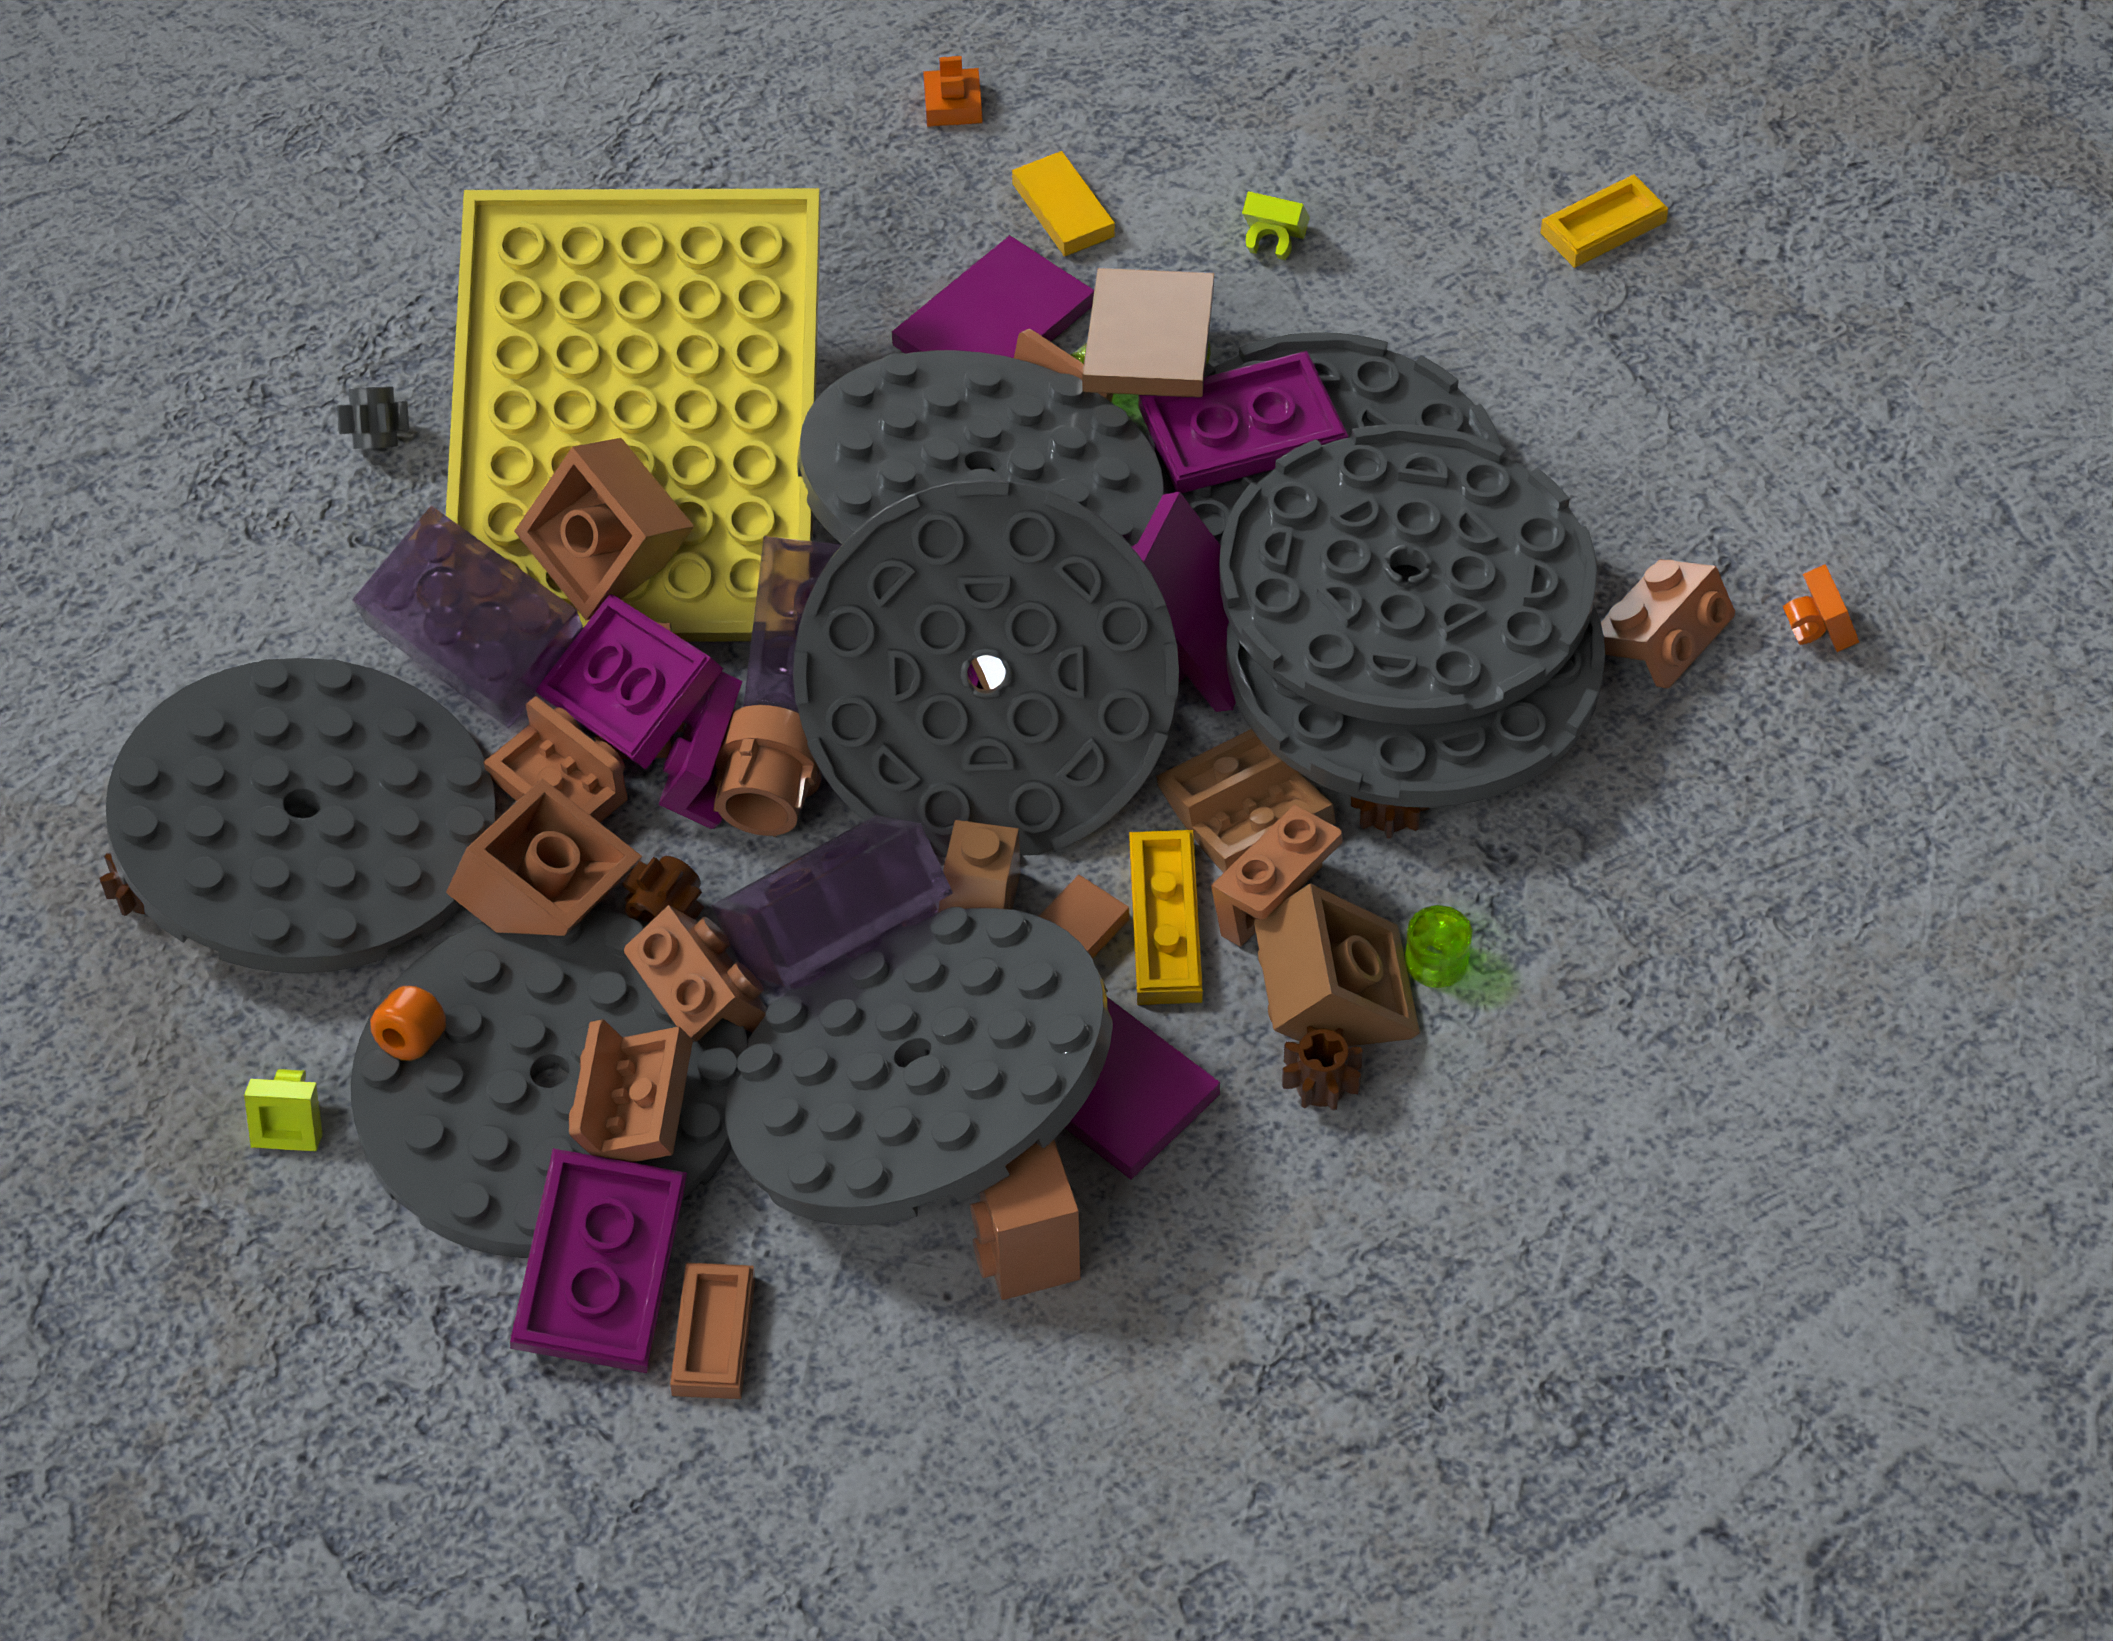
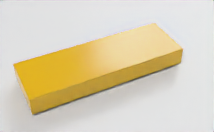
(1165, 917)

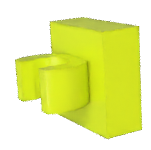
(1276, 217)
(283, 1112)

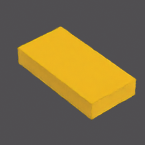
(1063, 203)
(1604, 220)

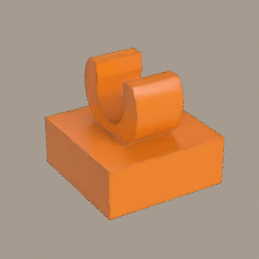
(952, 94)
(1821, 612)

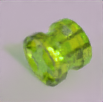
(1447, 932)

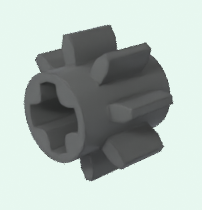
(373, 417)

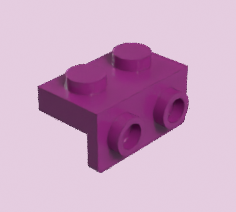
(692, 758)

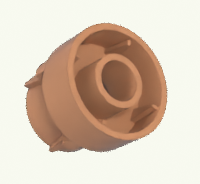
(764, 770)

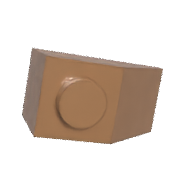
(982, 866)

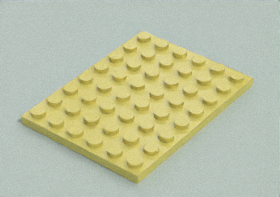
(651, 325)

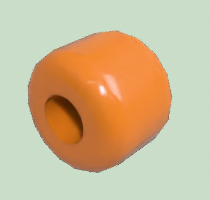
(408, 1023)

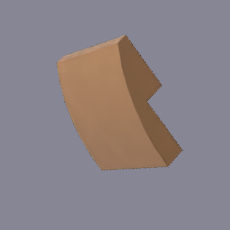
(1237, 795)

